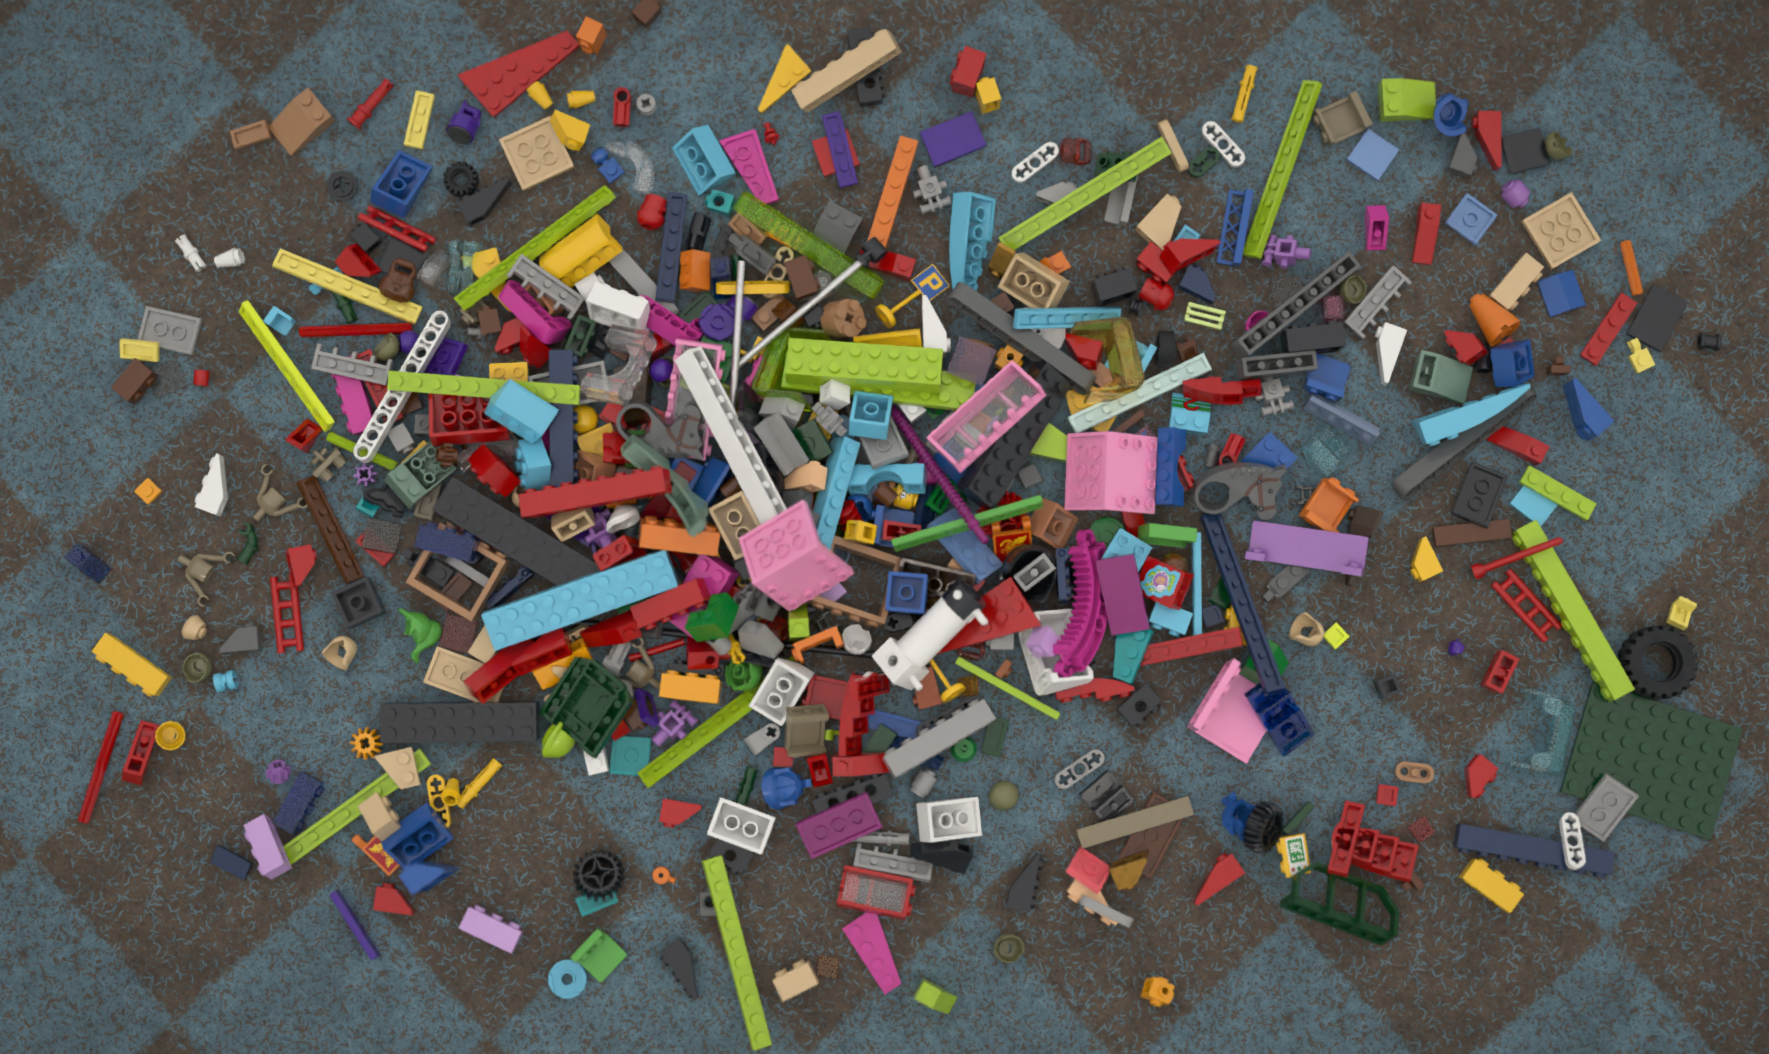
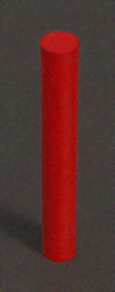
(658, 649)

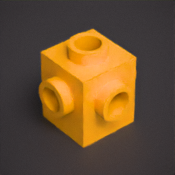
(1003, 354)
(1157, 991)

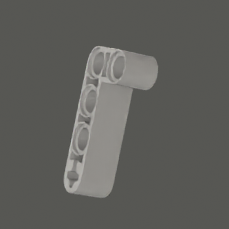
(723, 645)

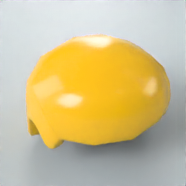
(586, 419)
(166, 733)

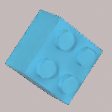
(870, 415)
(532, 464)

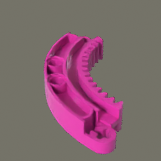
(1090, 615)

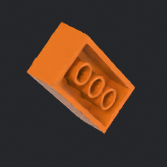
(674, 537)

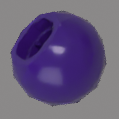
(407, 341)
(661, 370)

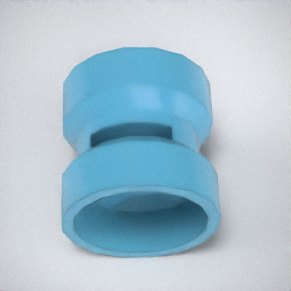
(225, 681)

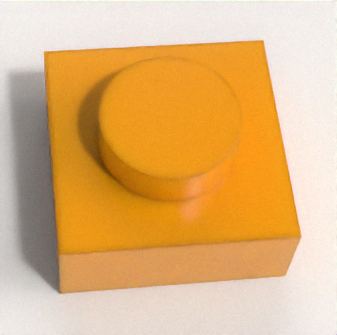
(148, 491)

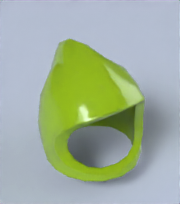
(556, 742)

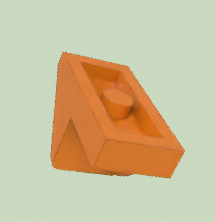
(1057, 263)

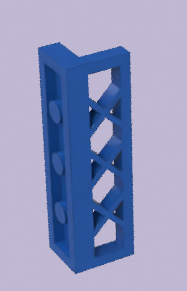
(1242, 227)

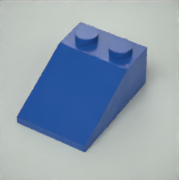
(400, 184)
(1586, 412)
(1270, 453)

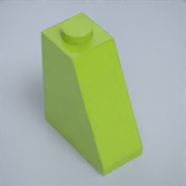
(1051, 445)
(798, 623)
(934, 996)

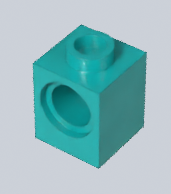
(728, 204)

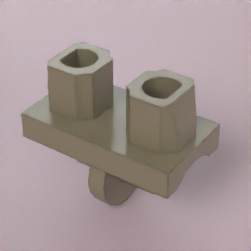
(322, 470)

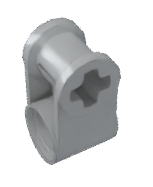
(760, 739)

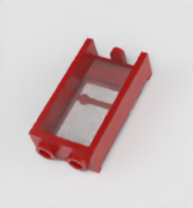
(875, 892)

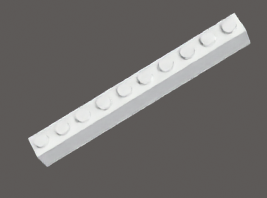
(730, 434)

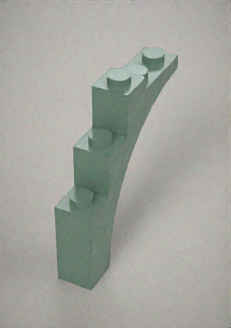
(688, 504)

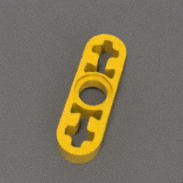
(432, 797)

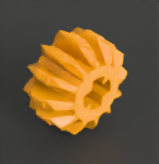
(359, 745)

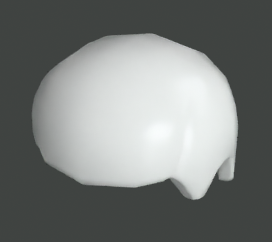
(856, 639)

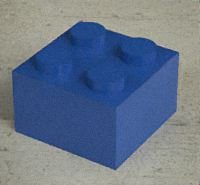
(907, 592)

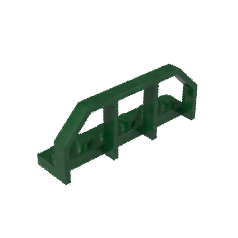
(1343, 921)

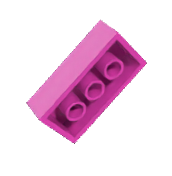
(718, 578)

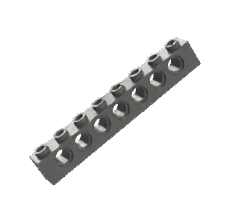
(1295, 305)

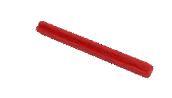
(354, 330)
(100, 767)

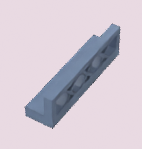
(1342, 419)

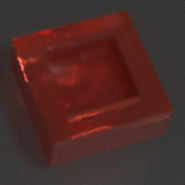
(1421, 829)

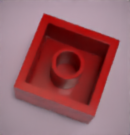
(968, 72)
(493, 471)

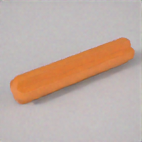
(1631, 268)

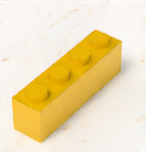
(131, 664)

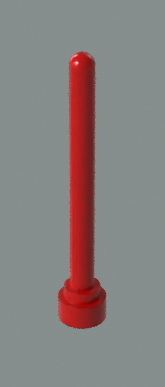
(1480, 570)

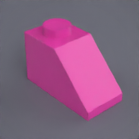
(1376, 227)

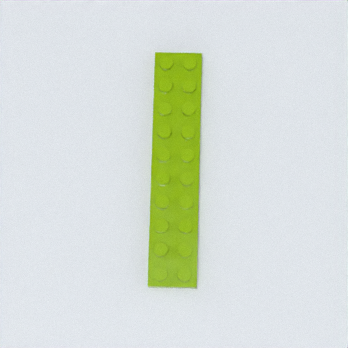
(953, 392)

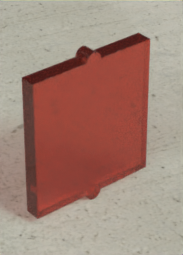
(458, 633)

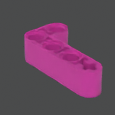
(533, 315)
(671, 326)

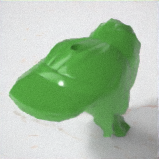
(424, 631)

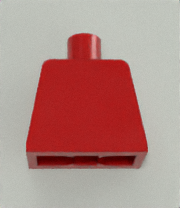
(702, 655)

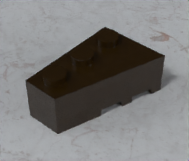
(642, 392)

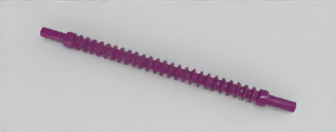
(972, 523)

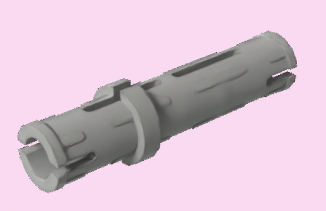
(885, 838)

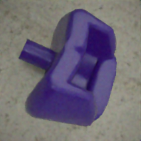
(1455, 647)

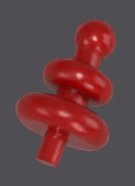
(771, 136)

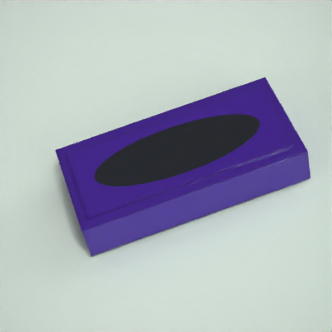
(646, 707)

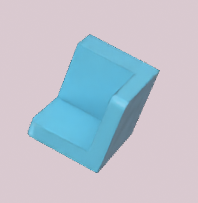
(279, 321)

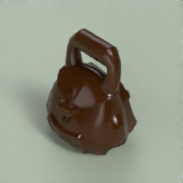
(398, 284)

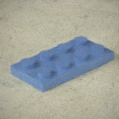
(968, 549)

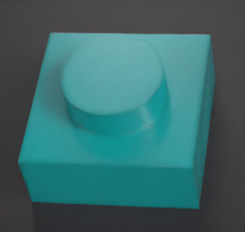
(367, 508)

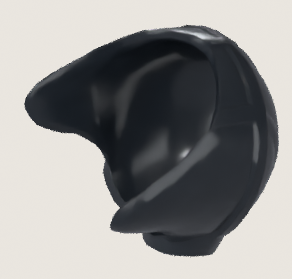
(1018, 559)

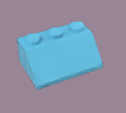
(703, 159)
(520, 411)

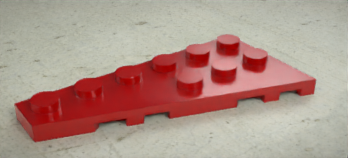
(508, 77)
(1006, 614)

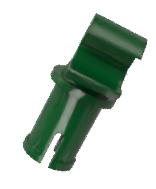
(251, 544)

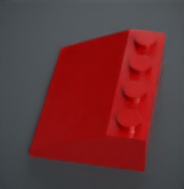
(462, 420)

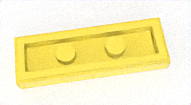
(419, 120)

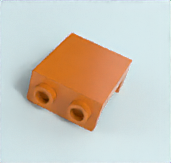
(1328, 505)
(816, 640)

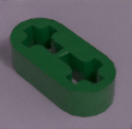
(1201, 159)

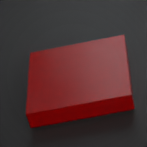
(824, 155)

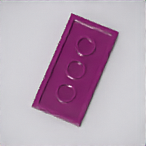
(1122, 594)
(838, 825)

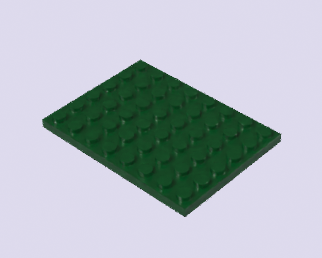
(1658, 751)

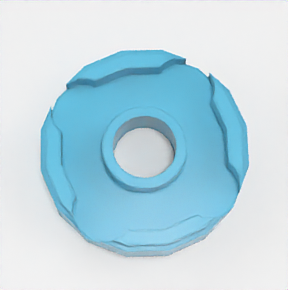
(579, 979)

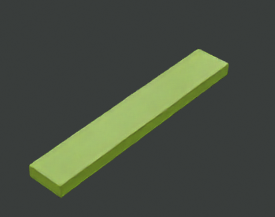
(1007, 688)

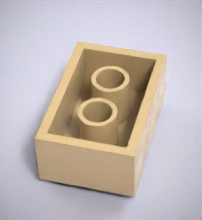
(1033, 282)
(734, 519)

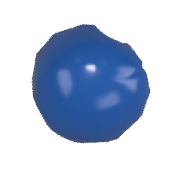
(863, 505)

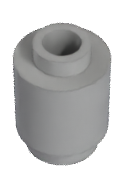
(923, 783)

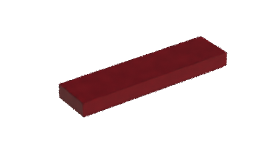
(660, 504)

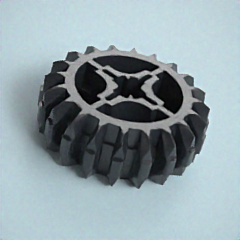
(1263, 827)
(606, 873)

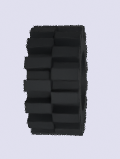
(458, 168)

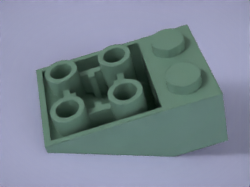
(1440, 377)
(418, 475)

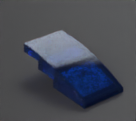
(1280, 718)

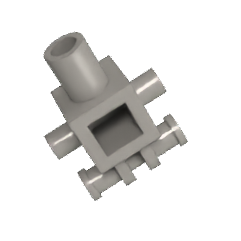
(929, 190)
(1273, 397)

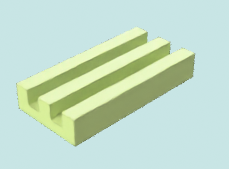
(1203, 323)

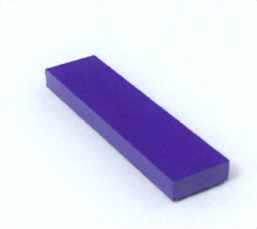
(839, 149)
(355, 925)

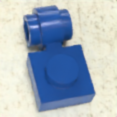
(610, 169)

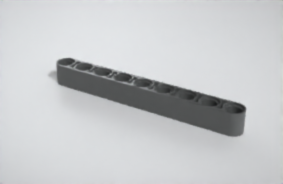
(1023, 340)
(1453, 450)

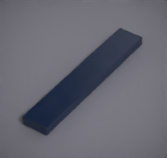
(671, 247)

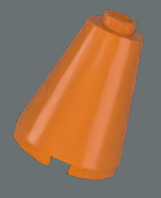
(1493, 319)

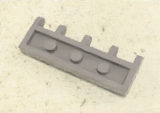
(546, 284)
(1375, 301)
(351, 367)
(892, 864)

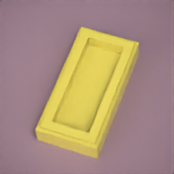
(139, 349)

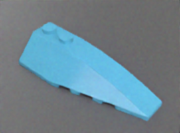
(969, 232)
(1456, 419)

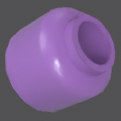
(1515, 193)

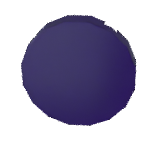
(717, 322)

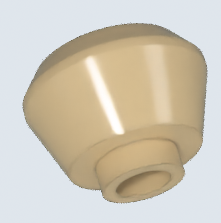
(194, 628)

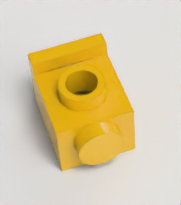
(860, 532)

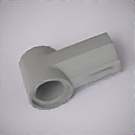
(615, 659)

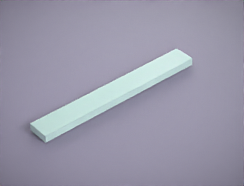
(1150, 389)

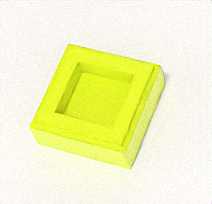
(1335, 636)

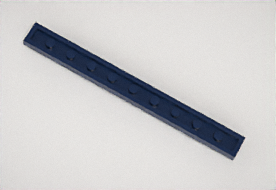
(1242, 603)

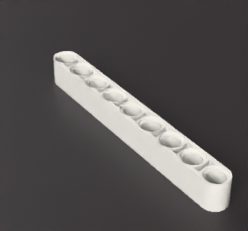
(401, 396)

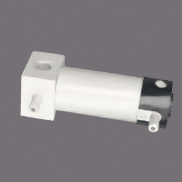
(906, 658)

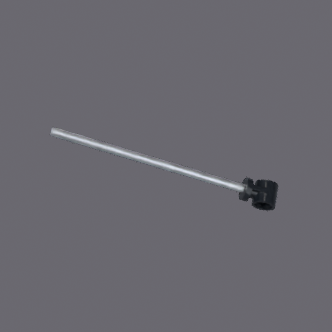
(872, 251)
(737, 334)

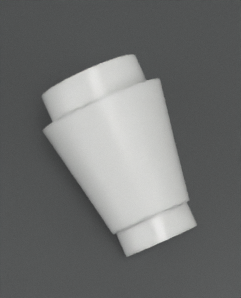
(230, 258)

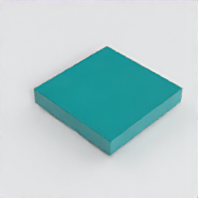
(629, 755)

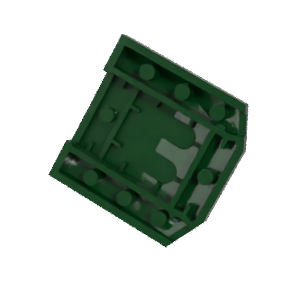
(588, 704)

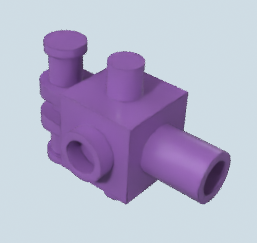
(1284, 251)
(598, 531)
(672, 725)

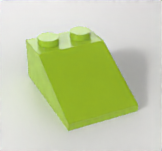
(1406, 99)

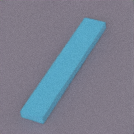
(1060, 317)
(1196, 586)

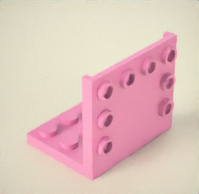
(1111, 472)
(790, 560)
(1227, 716)

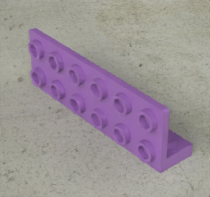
(1308, 548)

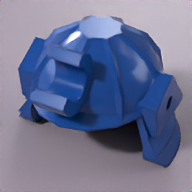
(1449, 114)
(782, 787)
(1235, 814)

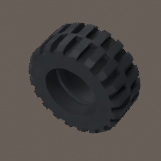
(1681, 654)

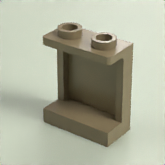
(1342, 119)
(805, 730)

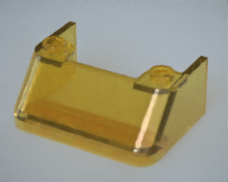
(1122, 357)

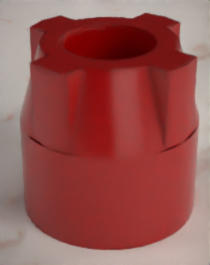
(201, 377)

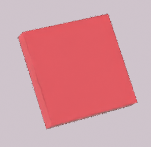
(1088, 870)

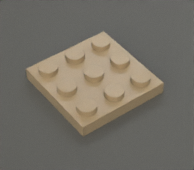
(536, 154)
(1561, 231)

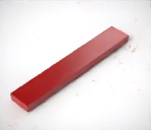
(1193, 646)

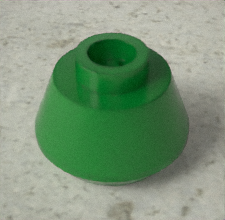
(970, 750)

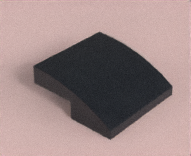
(1525, 150)
(398, 248)
(1106, 796)

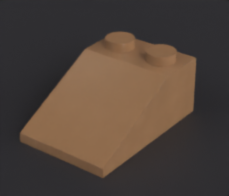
(301, 122)

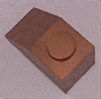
(929, 694)

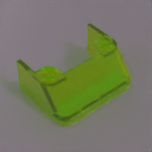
(771, 368)

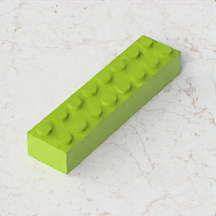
(864, 365)

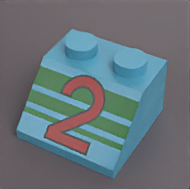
(1189, 414)

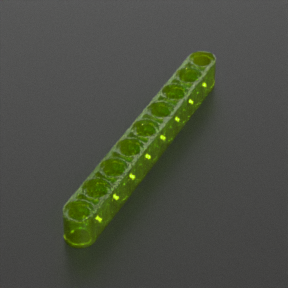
(806, 243)

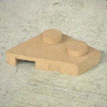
(401, 767)

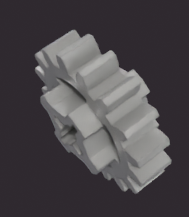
(829, 419)

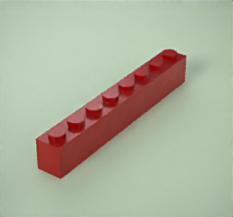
(595, 493)

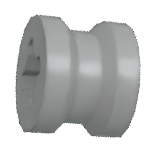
(646, 108)

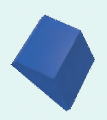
(1561, 293)

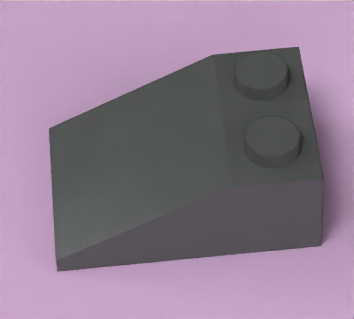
(838, 226)

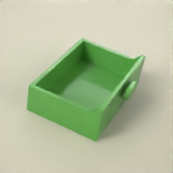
(1166, 535)

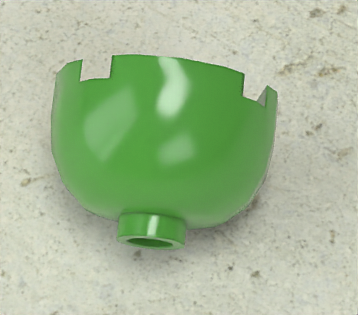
(743, 675)

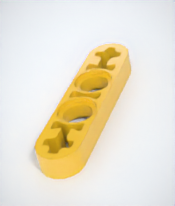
(754, 287)

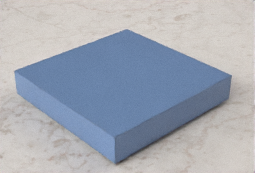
(1372, 155)
(1470, 219)

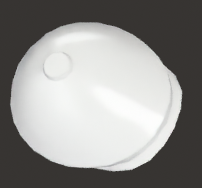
(622, 518)

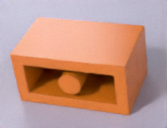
(591, 36)
(695, 271)

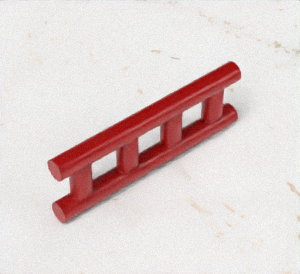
(403, 235)
(1538, 605)
(279, 623)

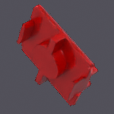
(612, 448)

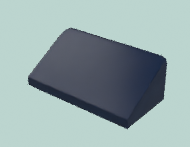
(231, 862)

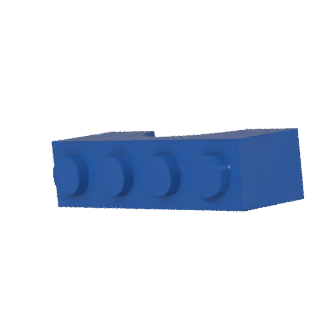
(1170, 444)

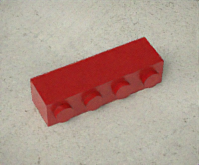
(671, 603)
(496, 672)

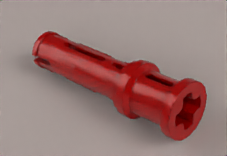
(364, 111)

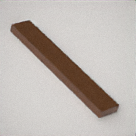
(330, 529)

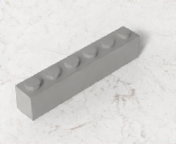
(938, 739)

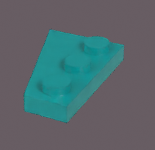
(1129, 654)

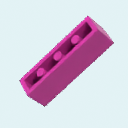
(355, 403)

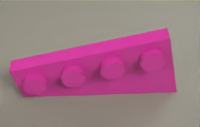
(751, 164)
(870, 943)

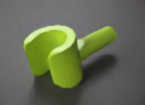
(829, 734)

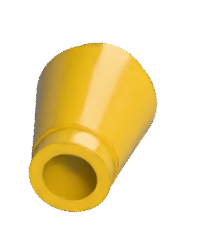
(540, 95)
(580, 98)
(451, 792)

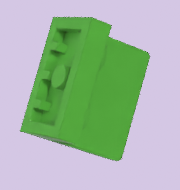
(599, 955)

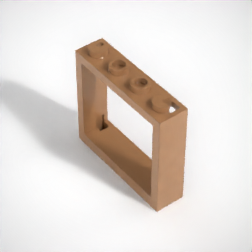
(470, 614)
(855, 614)

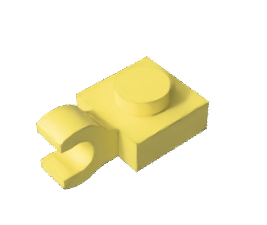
(1640, 358)

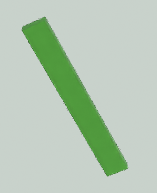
(959, 525)

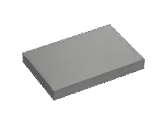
(171, 329)
(1605, 807)

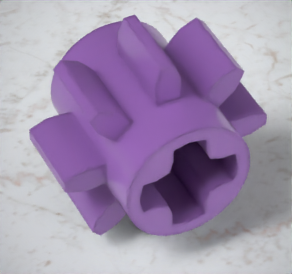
(361, 477)
(278, 772)

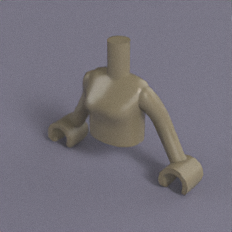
(273, 500)
(201, 570)
(641, 673)

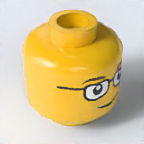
(904, 500)

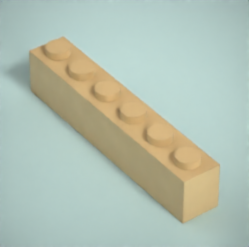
(846, 70)

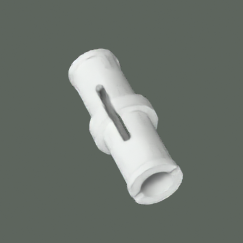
(190, 253)

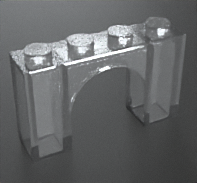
(620, 386)

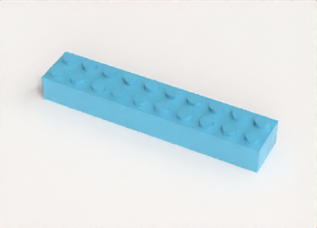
(580, 599)

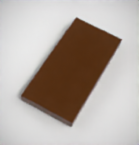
(1154, 840)

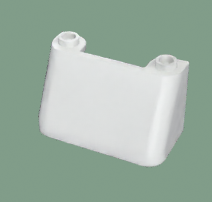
(1042, 668)

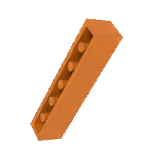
(893, 190)

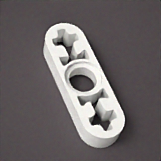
(1236, 150)
(1021, 167)
(1576, 833)

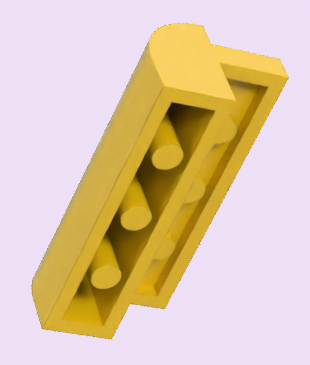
(581, 252)

